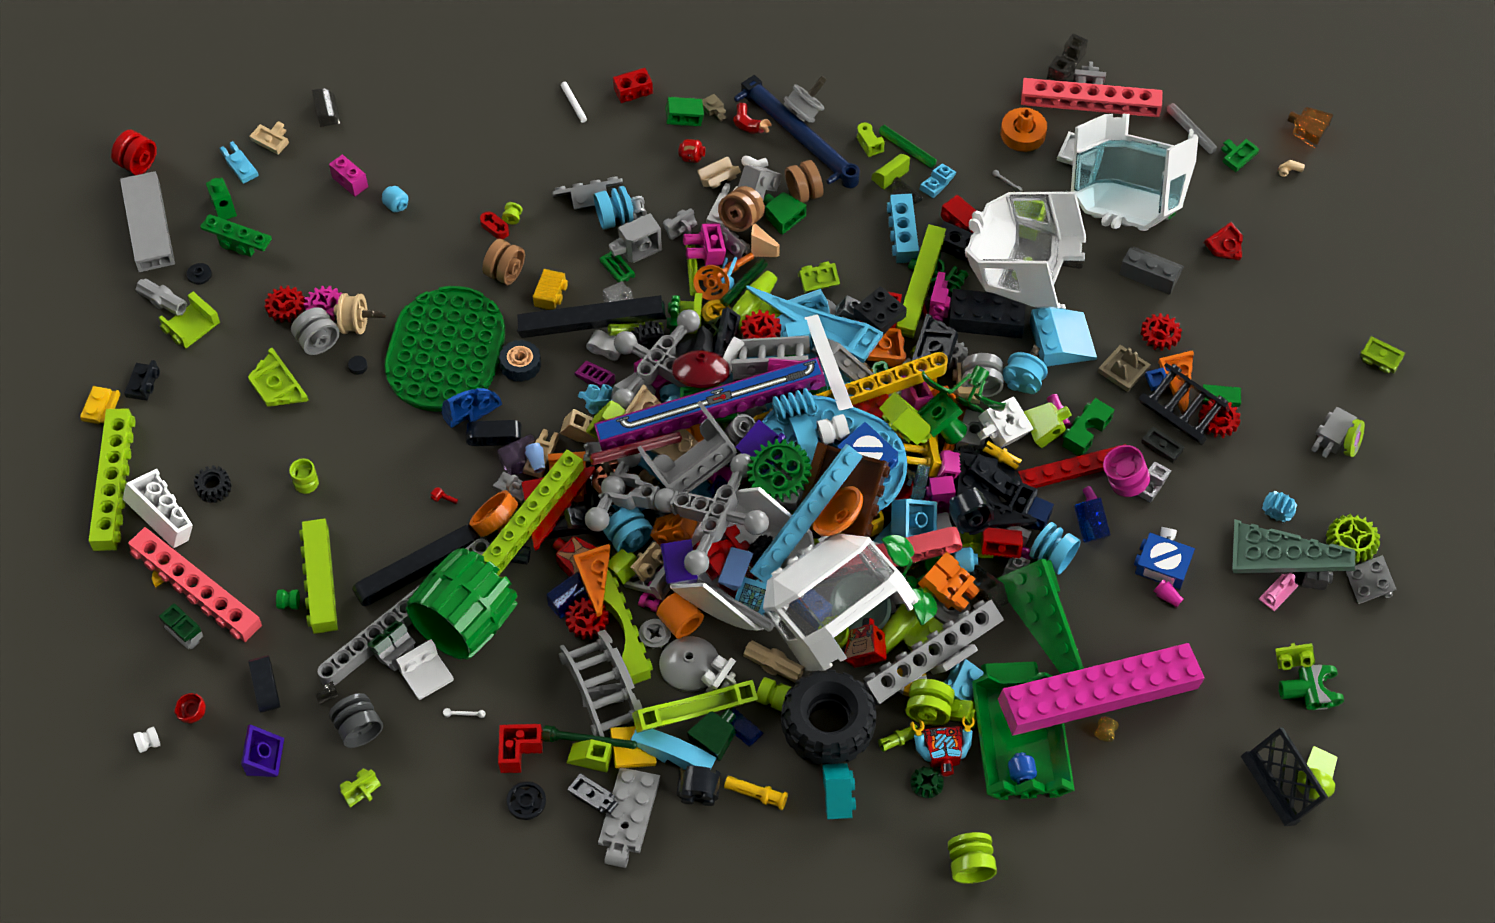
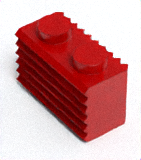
(1002, 542)

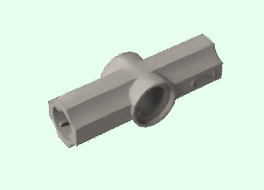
(161, 297)

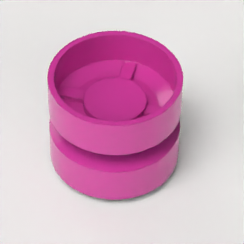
(1126, 471)

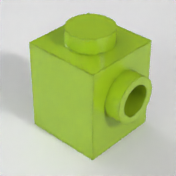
(621, 565)

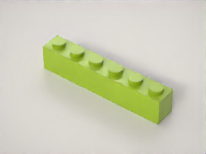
(319, 576)

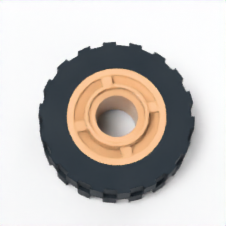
(520, 360)

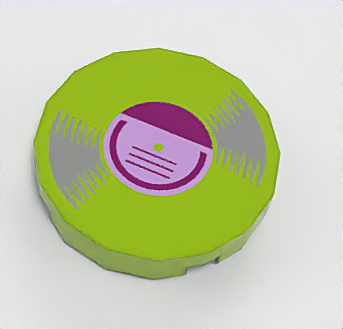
(1354, 438)

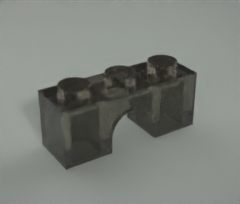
(1073, 52)

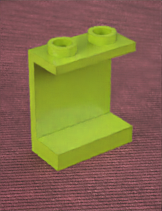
(193, 324)

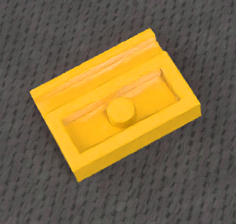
(97, 403)

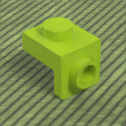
(963, 708)

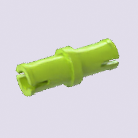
(897, 738)

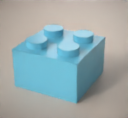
(913, 517)

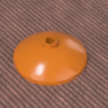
(839, 512)

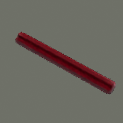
(632, 448)

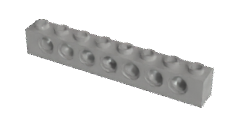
(988, 616)

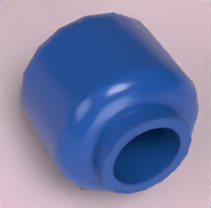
(1022, 768)

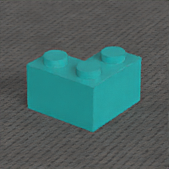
(838, 788)

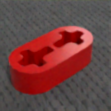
(496, 223)

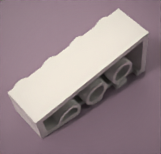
(158, 507)

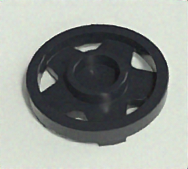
(526, 800)

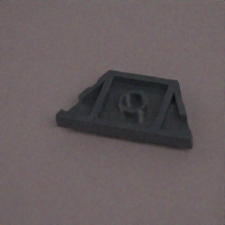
(935, 338)

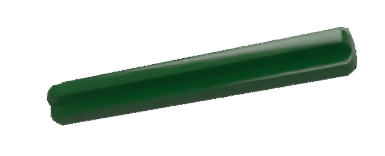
(743, 282)

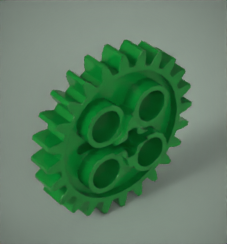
(791, 457)

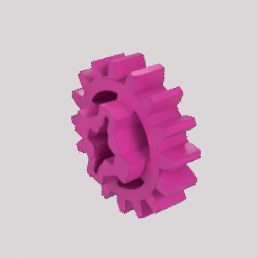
(323, 299)

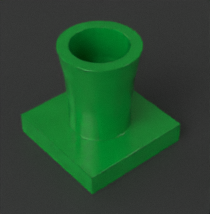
(942, 416)

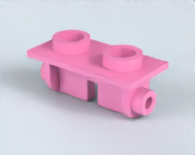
(1279, 591)

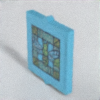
(752, 594)

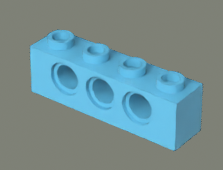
(903, 228)

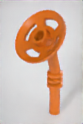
(715, 279)

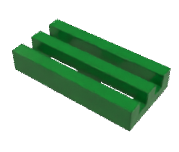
(624, 277)

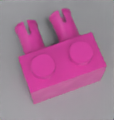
(711, 243)

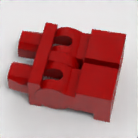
(719, 551)

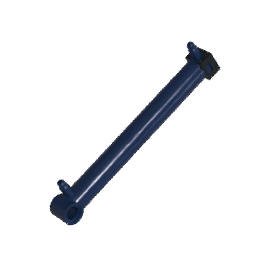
(847, 172)

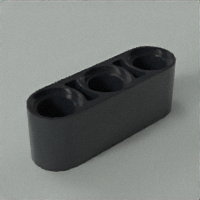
(493, 432)
(264, 684)

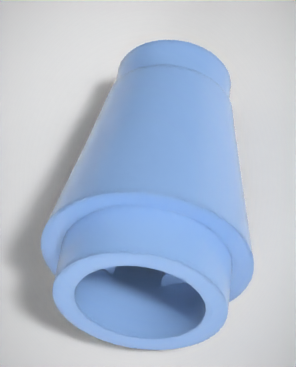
(535, 455)

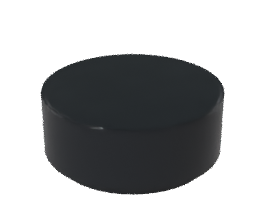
(357, 365)

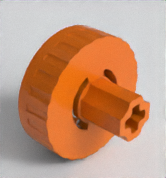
(1024, 120)
(494, 514)

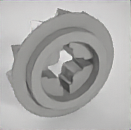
(654, 625)

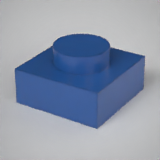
(1155, 377)

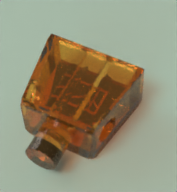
(1310, 125)

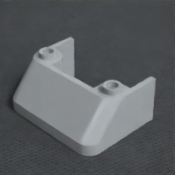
(698, 462)

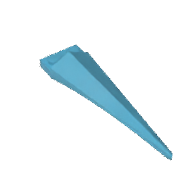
(853, 335)

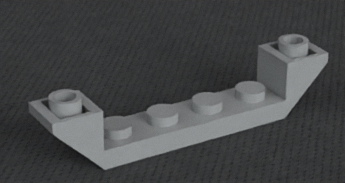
(847, 363)

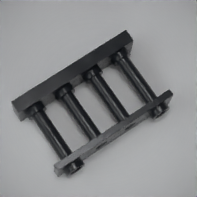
(1182, 421)

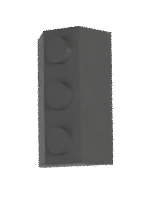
(1150, 269)

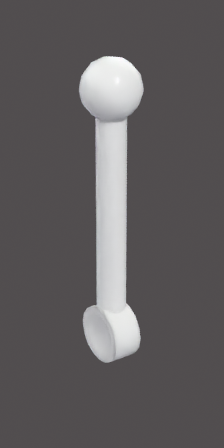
(447, 713)

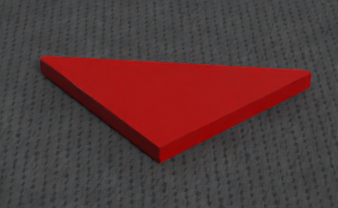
(557, 511)

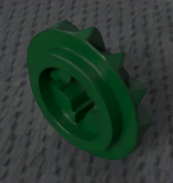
(927, 790)

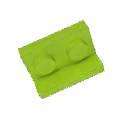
(819, 277)

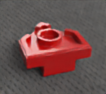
(1226, 242)

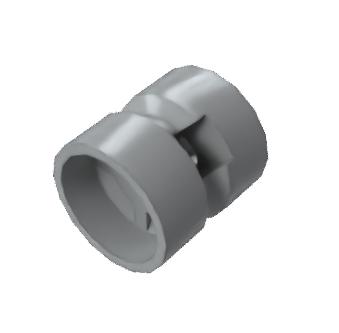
(739, 427)

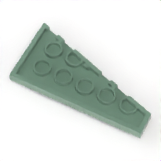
(1278, 551)

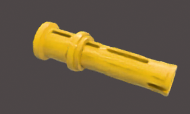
(765, 795)

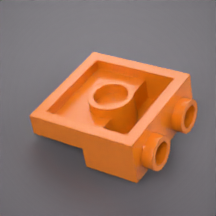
(890, 348)

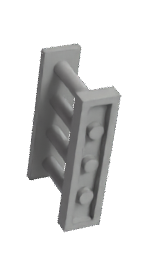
(763, 347)

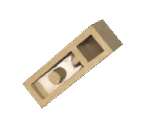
(575, 427)

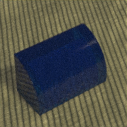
(1092, 520)
(566, 594)

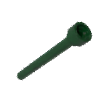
(552, 734)

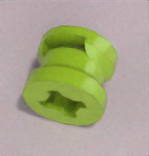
(512, 213)

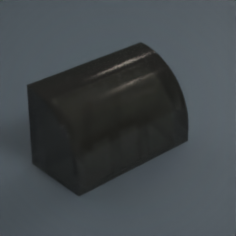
(326, 107)

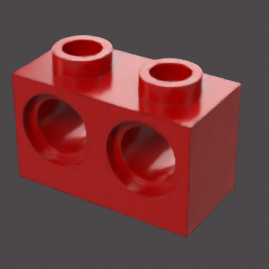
(633, 85)

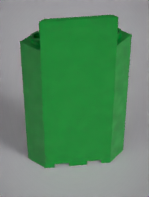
(998, 746)

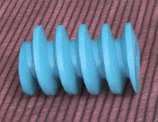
(792, 403)

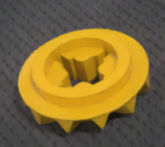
(709, 307)

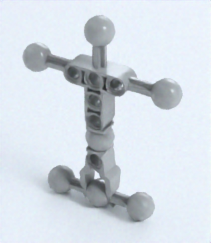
(626, 343)
(713, 513)

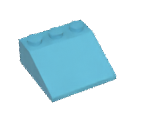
(1061, 336)

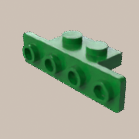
(236, 236)

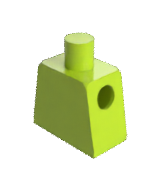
(1047, 422)

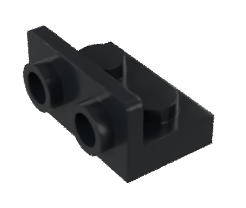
(142, 381)

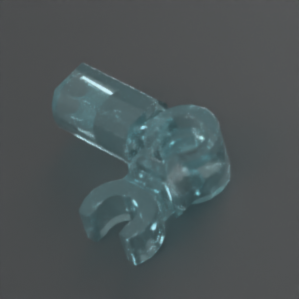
(920, 480)

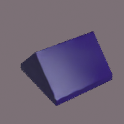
(673, 560)
(262, 752)

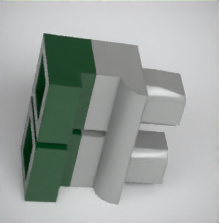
(181, 626)
(392, 644)

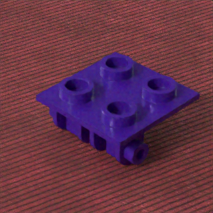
(756, 436)

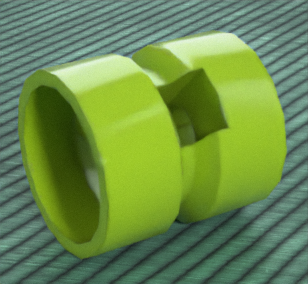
(304, 476)
(772, 693)

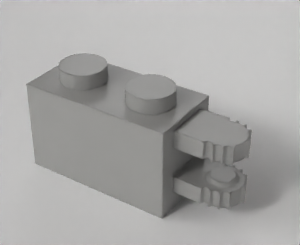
(1333, 432)

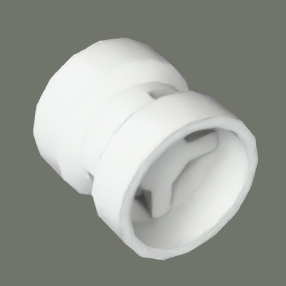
(146, 739)

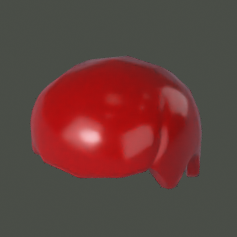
(190, 708)

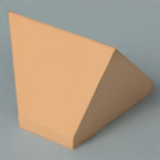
(762, 244)

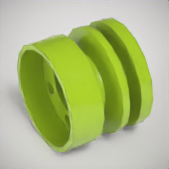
(972, 857)

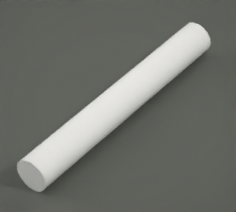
(573, 101)

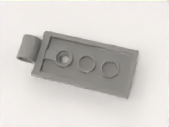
(635, 798)

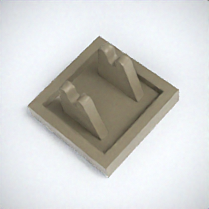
(1124, 368)

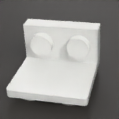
(424, 670)

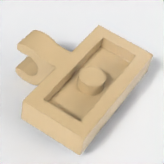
(270, 139)

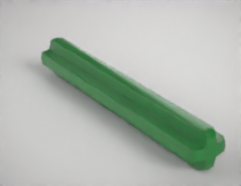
(907, 146)

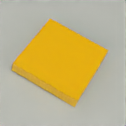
(629, 757)

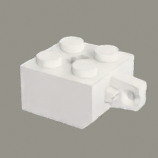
(1004, 426)

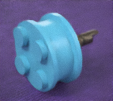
(1025, 371)

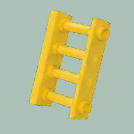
(928, 451)

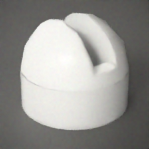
(1167, 532)

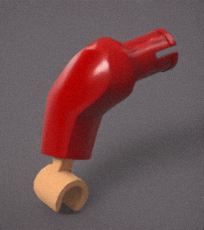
(747, 124)

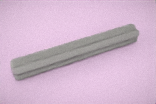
(1187, 124)

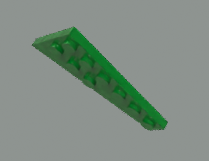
(1039, 607)

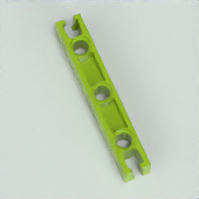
(921, 279)

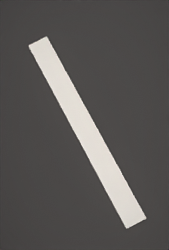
(829, 363)

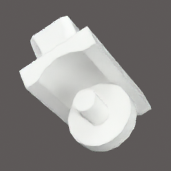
(723, 666)

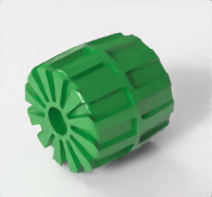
(461, 604)

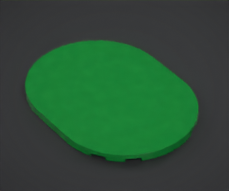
(444, 346)

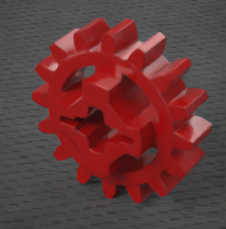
(285, 303)
(761, 326)
(1161, 331)
(1223, 422)
(578, 623)

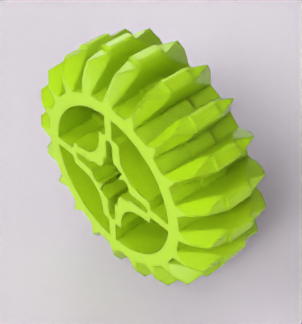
(1357, 534)

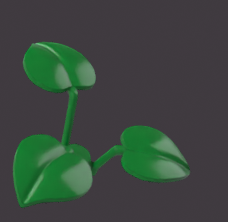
(977, 379)
(900, 552)

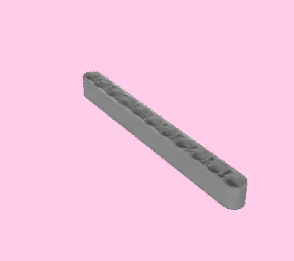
(356, 658)

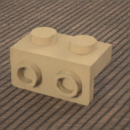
(715, 173)

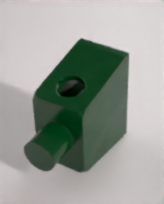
(714, 733)

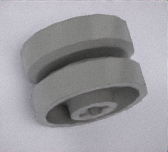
(315, 331)
(991, 363)

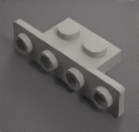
(583, 194)

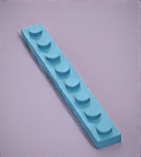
(806, 513)

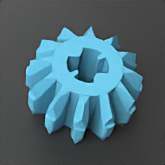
(1279, 506)

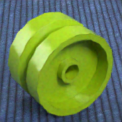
(930, 702)

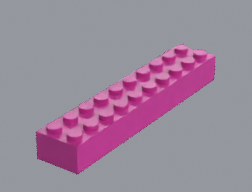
(1100, 689)

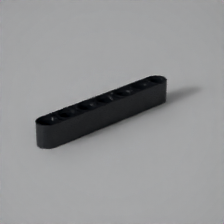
(412, 566)

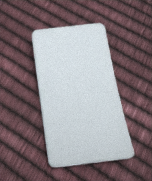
(733, 351)

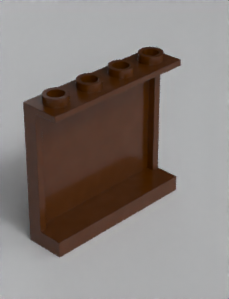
(866, 476)

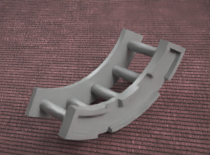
(618, 671)

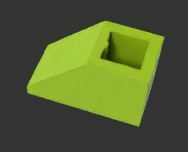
(591, 755)

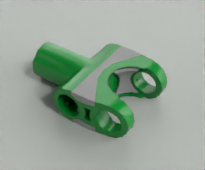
(1311, 687)

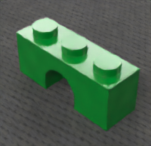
(1094, 415)

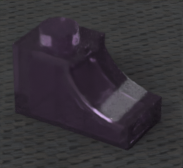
(513, 455)

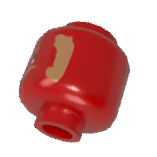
(691, 150)

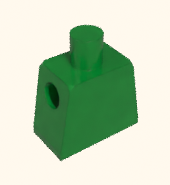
(218, 192)
(784, 211)

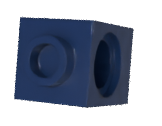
(1041, 511)

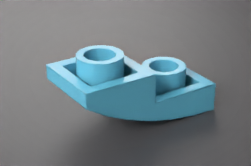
(937, 181)

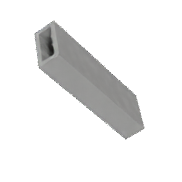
(147, 221)

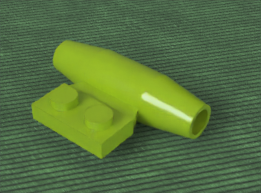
(749, 302)
(906, 627)

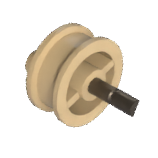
(353, 313)

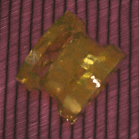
(1106, 729)

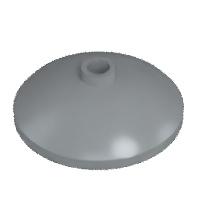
(686, 673)

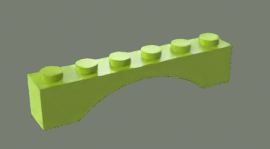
(633, 654)
(694, 706)

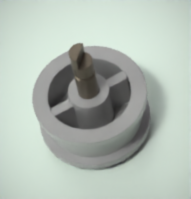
(804, 102)

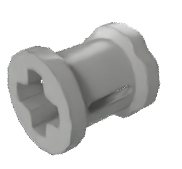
(638, 207)

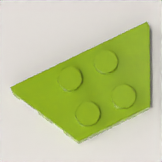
(275, 382)

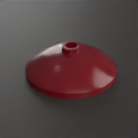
(700, 369)

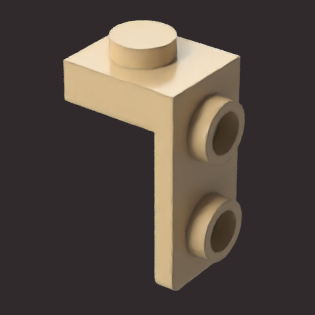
(963, 392)

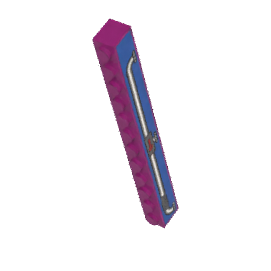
(718, 401)

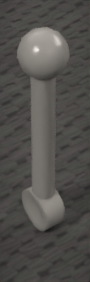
(996, 174)

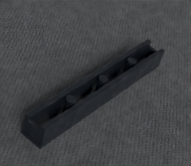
(591, 316)

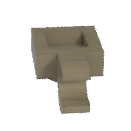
(713, 105)

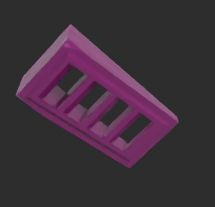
(609, 377)

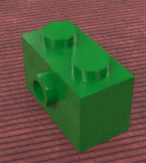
(684, 111)

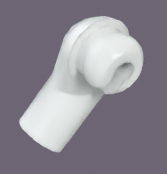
(748, 160)

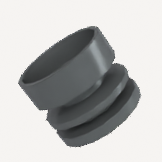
(356, 720)

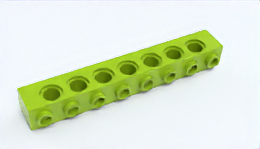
(105, 485)
(534, 510)

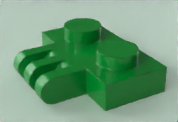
(674, 310)

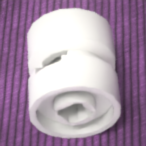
(833, 429)

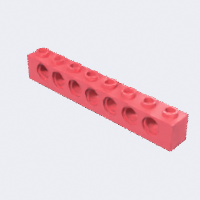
(1091, 97)
(147, 541)

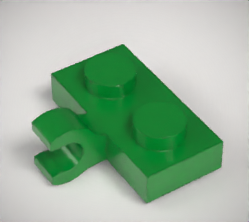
(1238, 155)

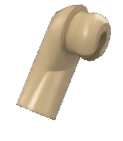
(1288, 166)

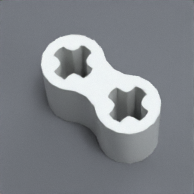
(603, 344)

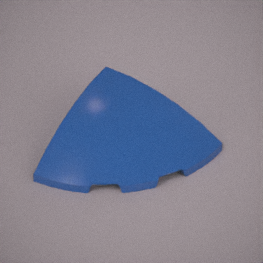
(469, 405)

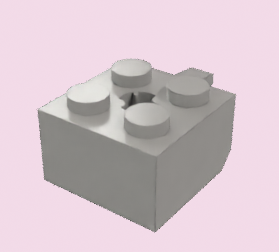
(638, 239)

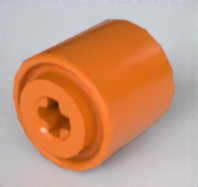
(679, 615)

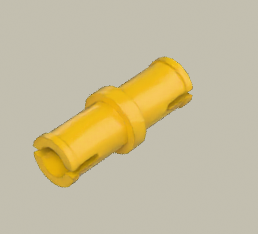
(1002, 455)

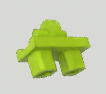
(1295, 656)
(360, 788)

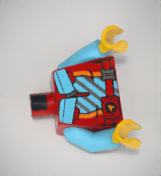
(943, 745)

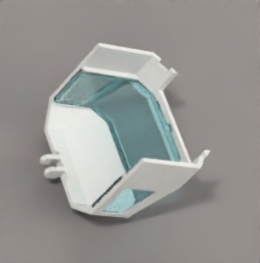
(1129, 176)

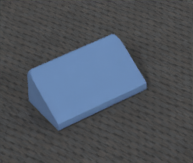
(735, 568)

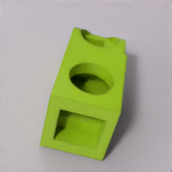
(868, 140)

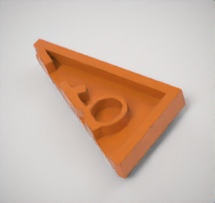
(1184, 362)
(593, 571)

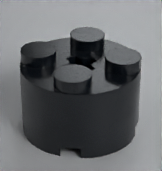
(971, 512)
(698, 785)

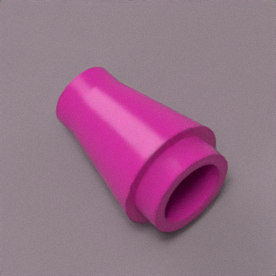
(1168, 593)

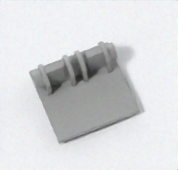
(1371, 580)

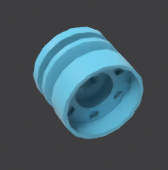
(613, 207)
(1052, 546)

